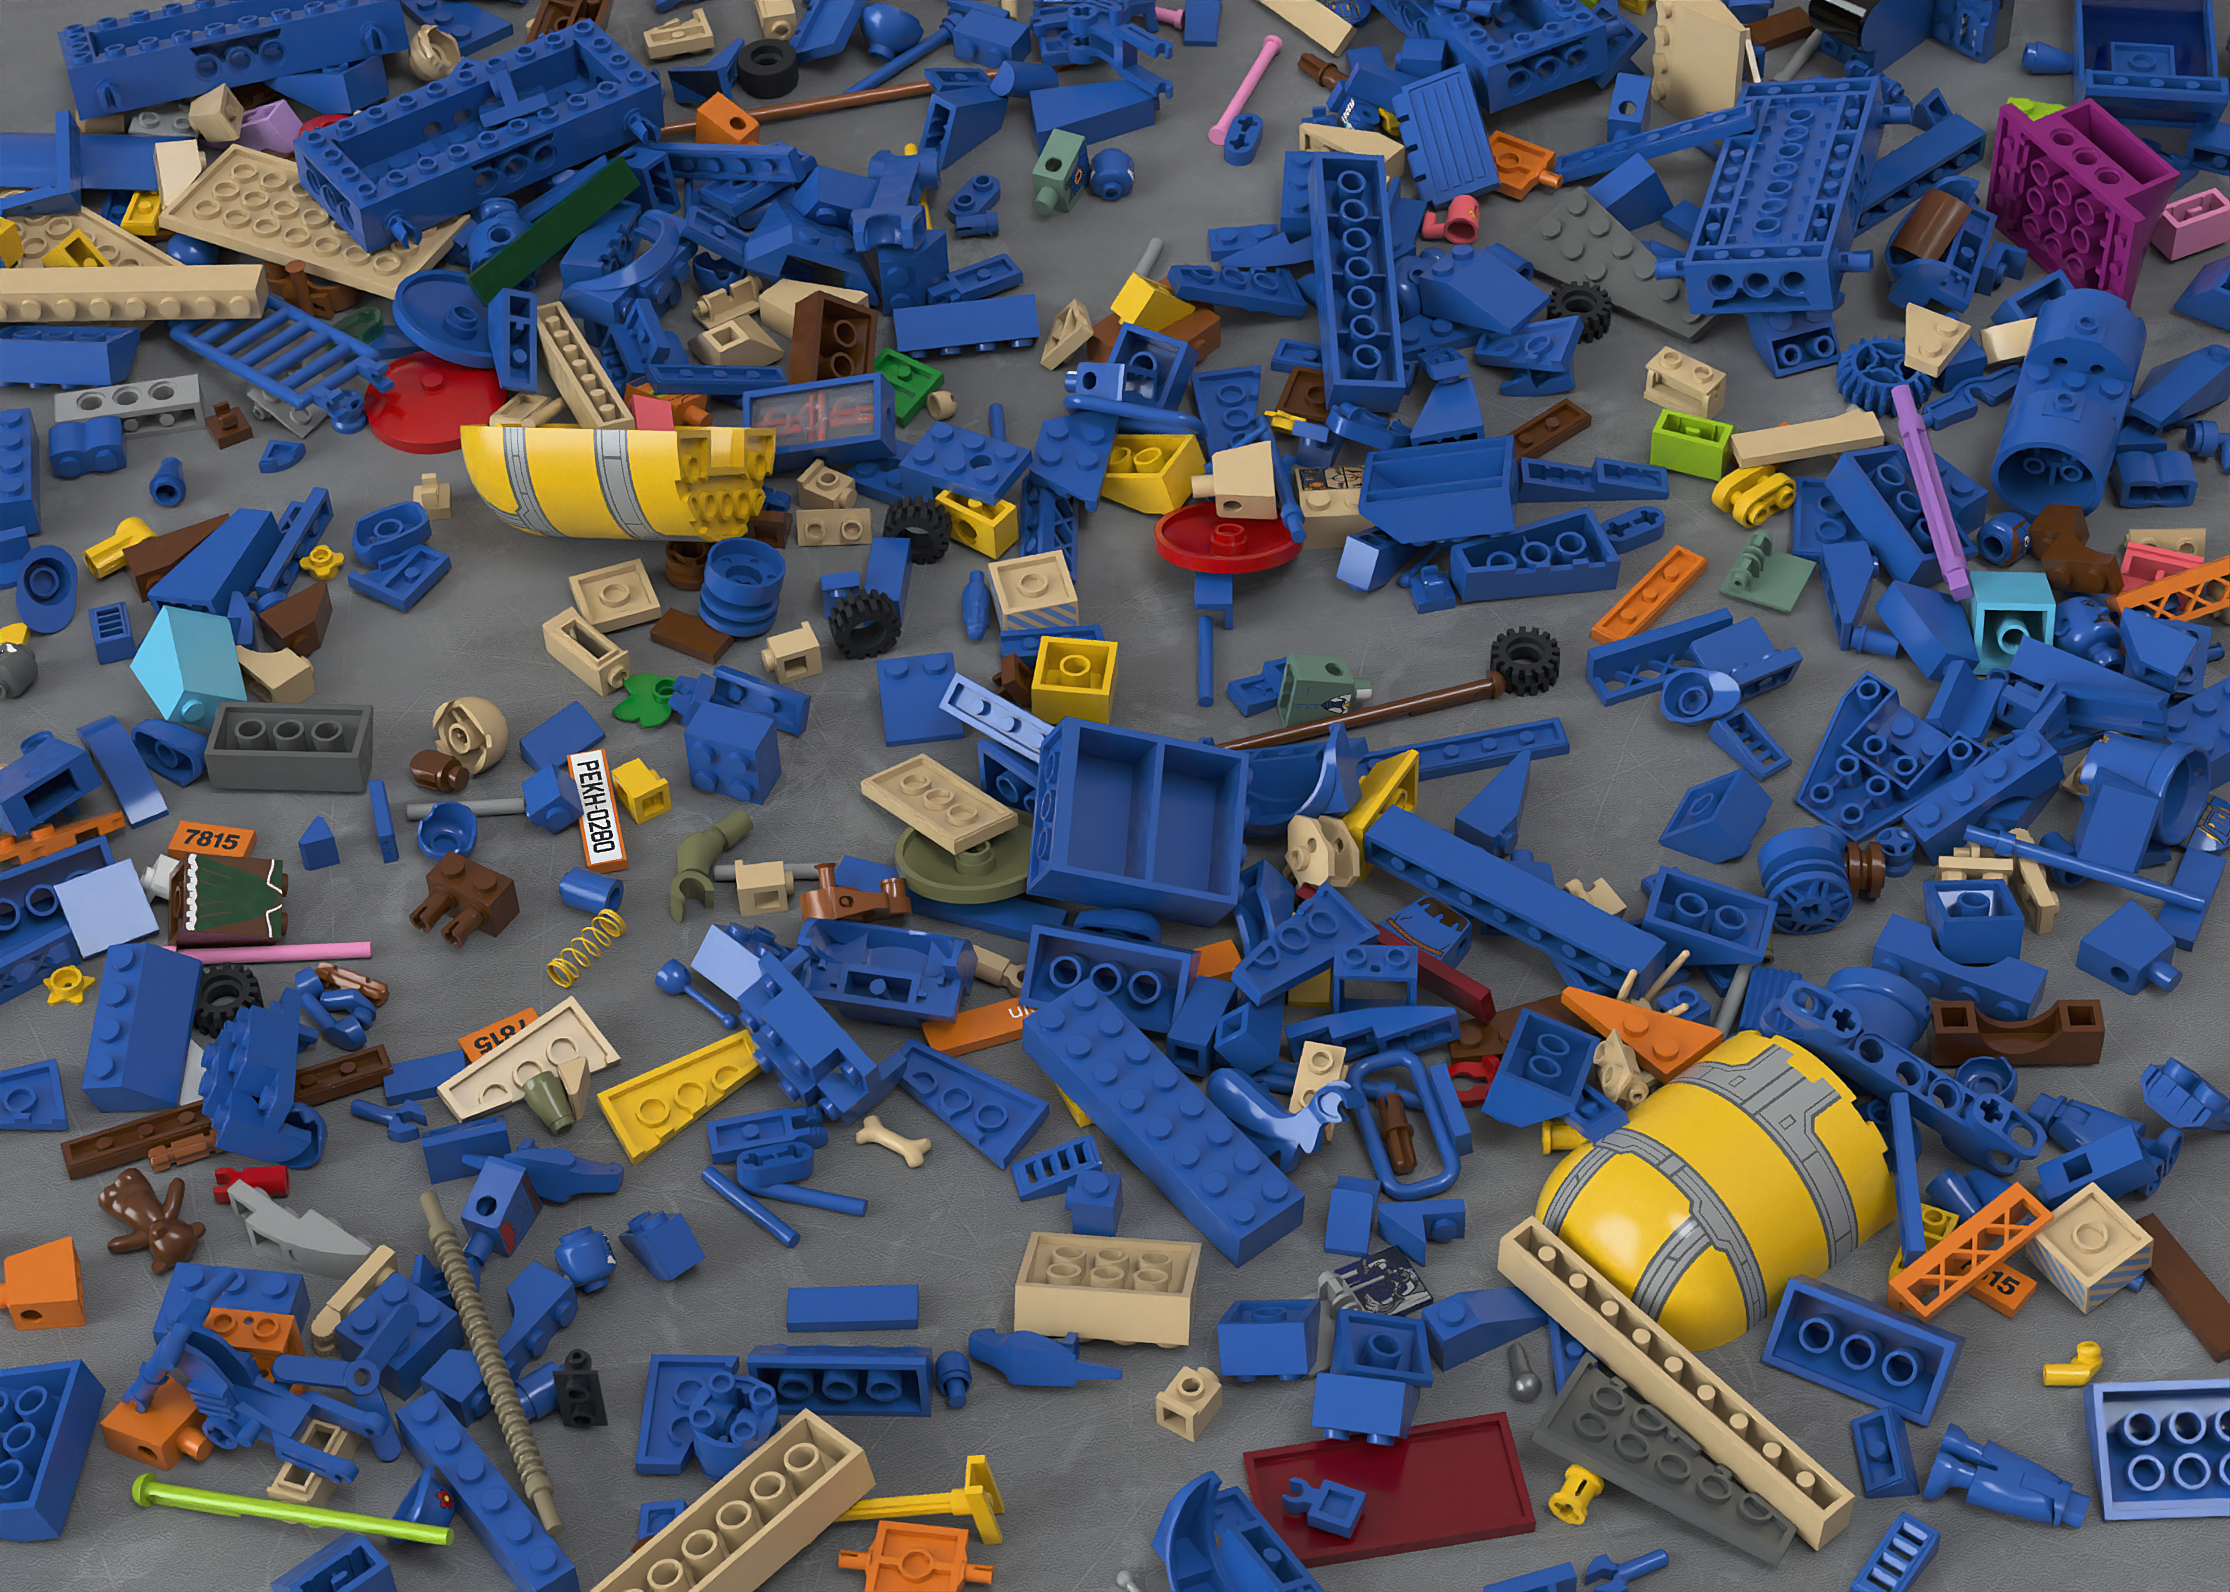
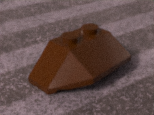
(564, 13)

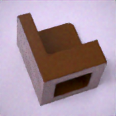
(770, 527)

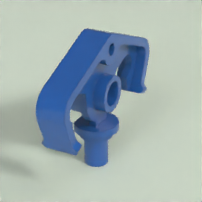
(1368, 427)

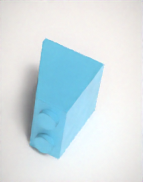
(2005, 610)
(189, 665)

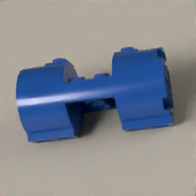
(2069, 403)

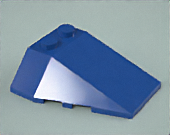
(788, 232)

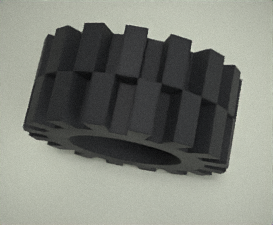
(1584, 299)
(922, 516)
(869, 638)
(1526, 646)
(221, 984)

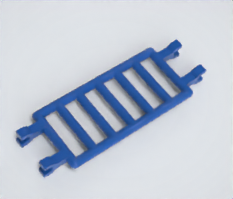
(321, 394)

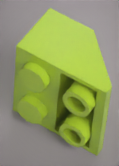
(1691, 444)

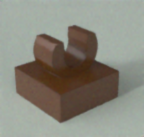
(228, 426)
(1014, 680)

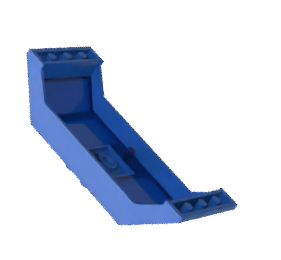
(2148, 61)

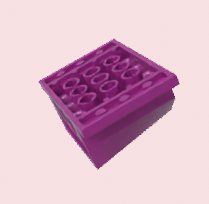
(2078, 194)

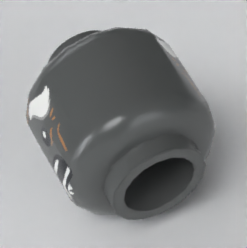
(17, 669)

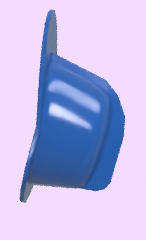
(46, 589)

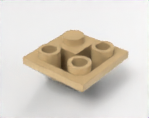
(736, 344)

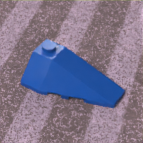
(2183, 386)

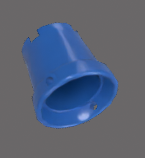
(2161, 769)
(1886, 1005)

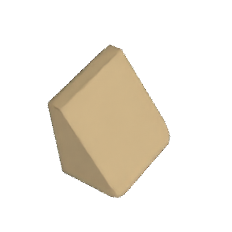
(576, 1084)

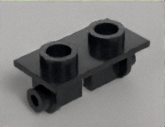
(580, 1392)

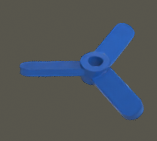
(340, 1374)

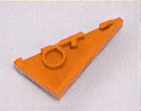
(48, 840)
(1660, 1041)

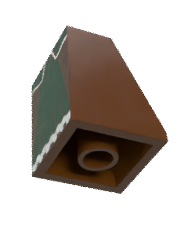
(226, 902)

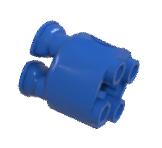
(499, 227)
(731, 1421)

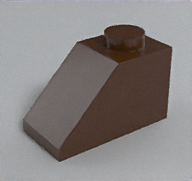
(298, 621)

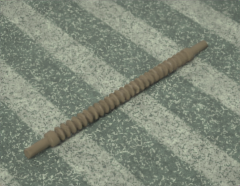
(493, 1368)

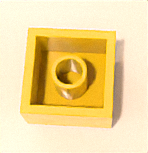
(1074, 679)

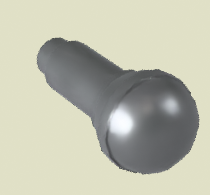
(1525, 1382)

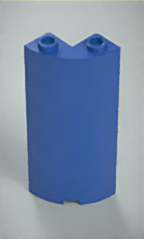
(105, 160)

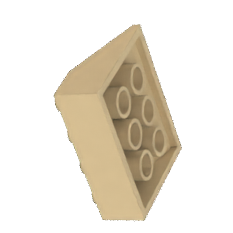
(1697, 57)
(1108, 1288)

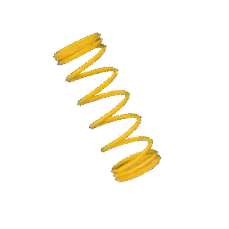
(608, 928)

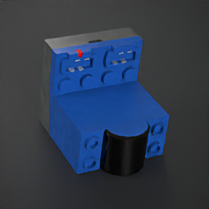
(1889, 29)

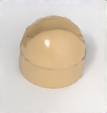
(941, 405)

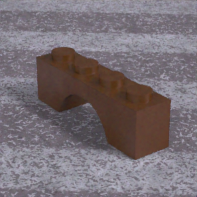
(2062, 1035)

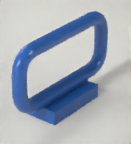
(1138, 418)
(1442, 1111)

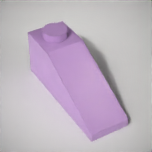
(265, 127)

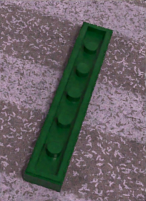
(553, 230)

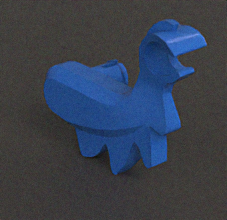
(1272, 1125)

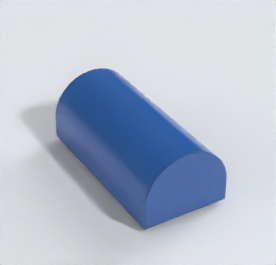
(1018, 78)

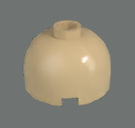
(472, 732)

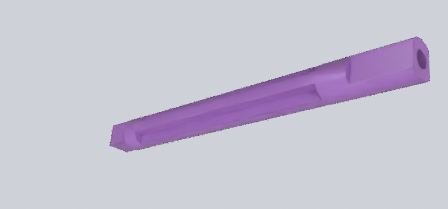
(1932, 494)

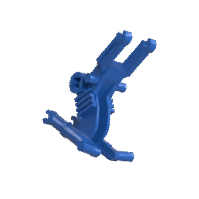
(1105, 32)
(239, 1398)

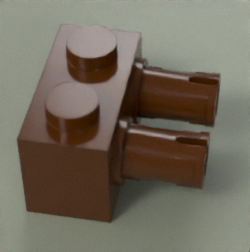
(468, 894)

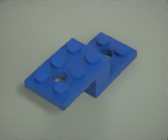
(940, 462)

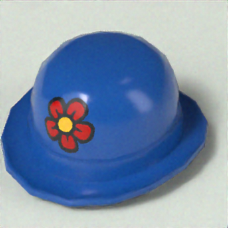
(426, 1503)

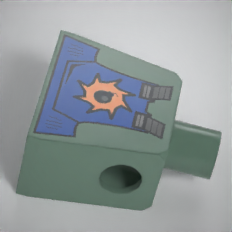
(1061, 173)

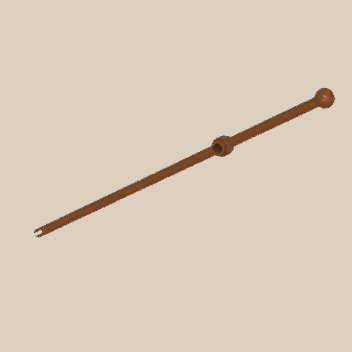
(829, 103)

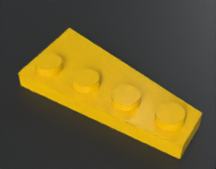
(673, 1096)

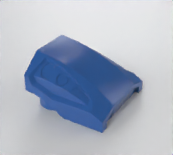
(2185, 1097)

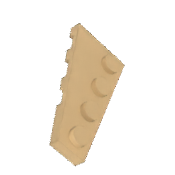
(541, 1046)

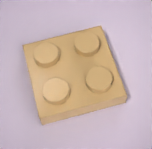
(615, 596)

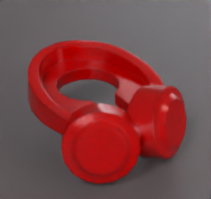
(1481, 1070)

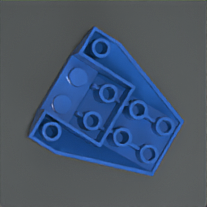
(1880, 762)

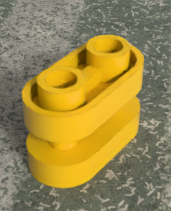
(1754, 494)

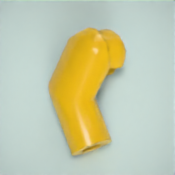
(2078, 1370)

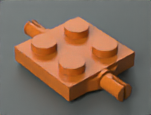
(1522, 165)
(917, 1559)

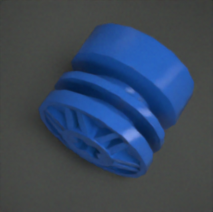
(741, 586)
(1807, 878)

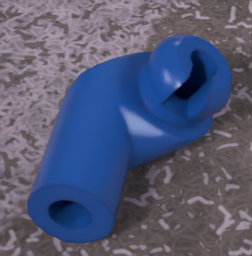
(353, 1002)

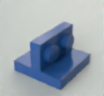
(1619, 48)
(511, 103)

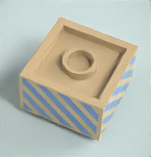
(1033, 592)
(2091, 1248)

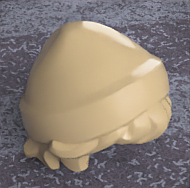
(433, 54)

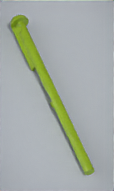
(148, 1491)

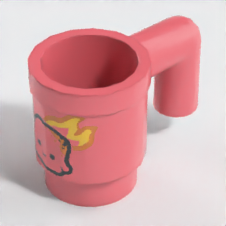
(1460, 224)

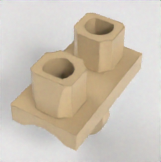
(1973, 864)

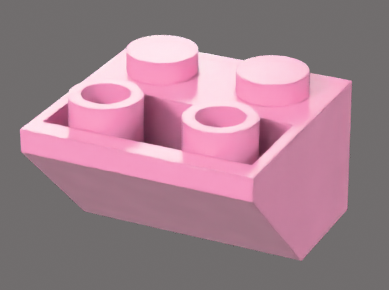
(2193, 224)

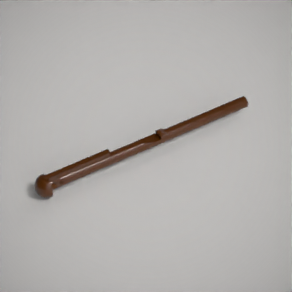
(1492, 686)

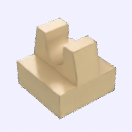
(434, 497)

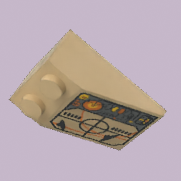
(1330, 504)

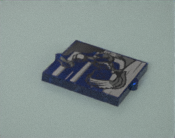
(1386, 1283)

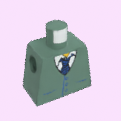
(1318, 688)

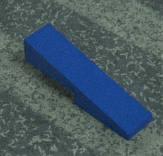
(1605, 481)

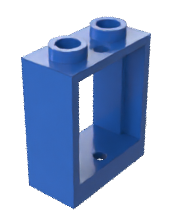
(1359, 961)

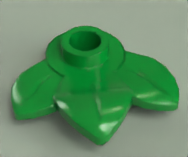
(647, 700)

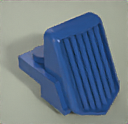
(636, 344)

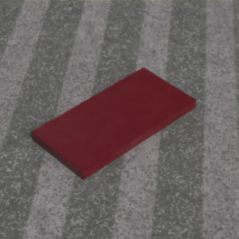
(1424, 1493)

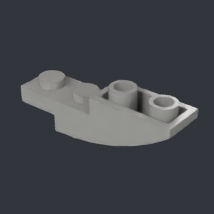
(304, 1243)

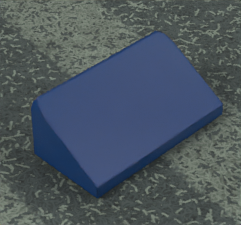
(563, 734)
(1884, 1454)

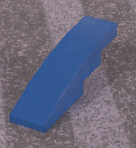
(1272, 252)
(1377, 1030)

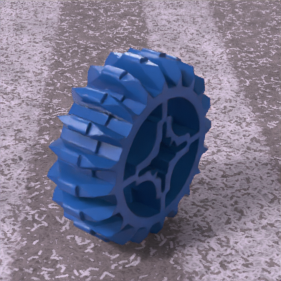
(1873, 369)

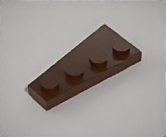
(1483, 1039)

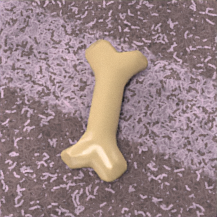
(911, 1149)

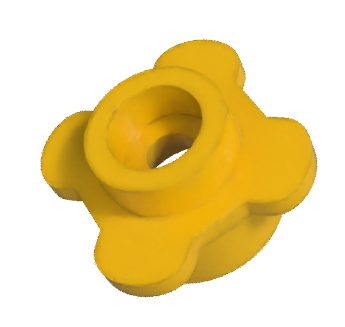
(322, 563)

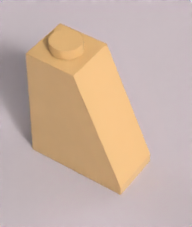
(779, 301)

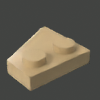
(1932, 339)

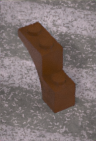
(2069, 565)

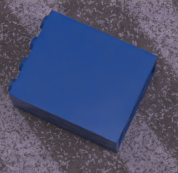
(1139, 822)

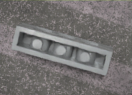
(144, 407)

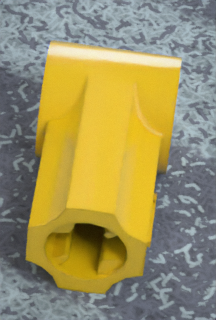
(108, 554)

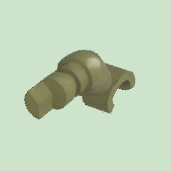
(697, 856)

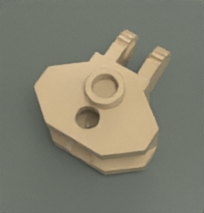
(1315, 853)

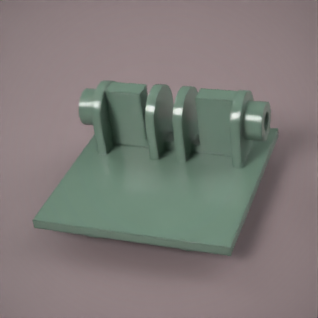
(1767, 574)

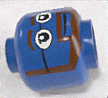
(2004, 538)

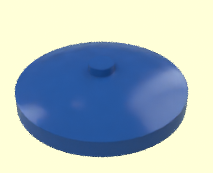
(444, 317)

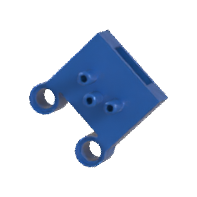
(43, 783)

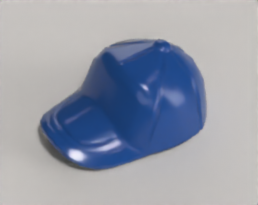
(1698, 695)

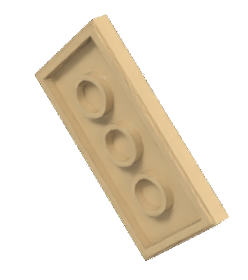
(939, 803)

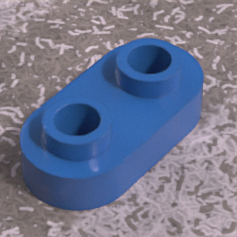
(975, 197)

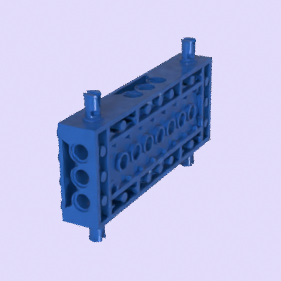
(1516, 54)
(160, 60)
(432, 158)
(1787, 199)

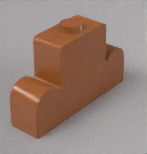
(1198, 329)

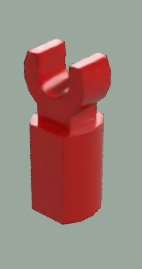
(272, 1180)

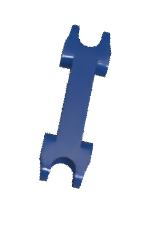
(895, 210)
(1967, 1123)

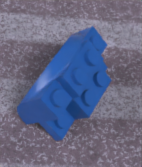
(1956, 272)
(650, 277)
(1302, 781)
(886, 971)
(806, 1044)
(257, 1059)
(1251, 1550)

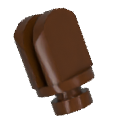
(438, 771)

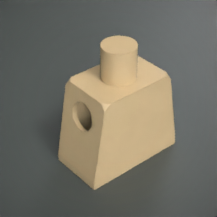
(1240, 482)

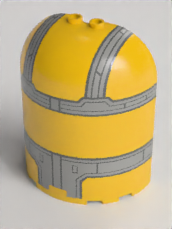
(621, 482)
(1725, 1189)

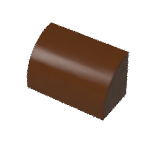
(1930, 226)

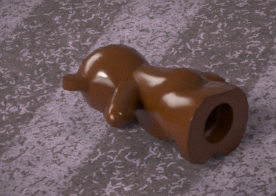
(155, 1224)

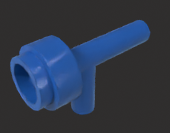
(2203, 439)

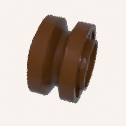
(686, 563)
(1865, 868)

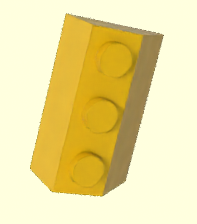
(1387, 783)

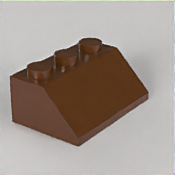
(831, 339)

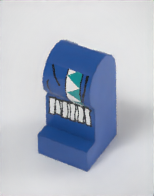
(1353, 111)

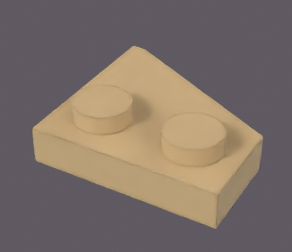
(678, 38)
(1067, 333)

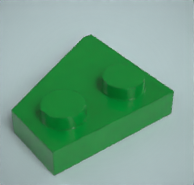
(910, 380)

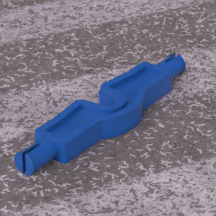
(1961, 404)

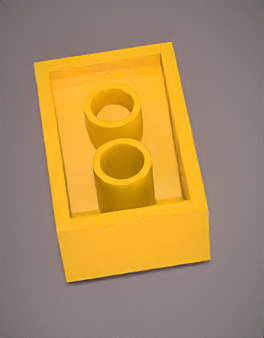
(1153, 471)

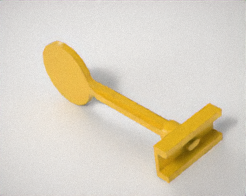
(978, 1499)

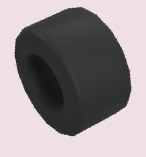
(768, 68)

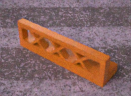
(2177, 583)
(1964, 1245)

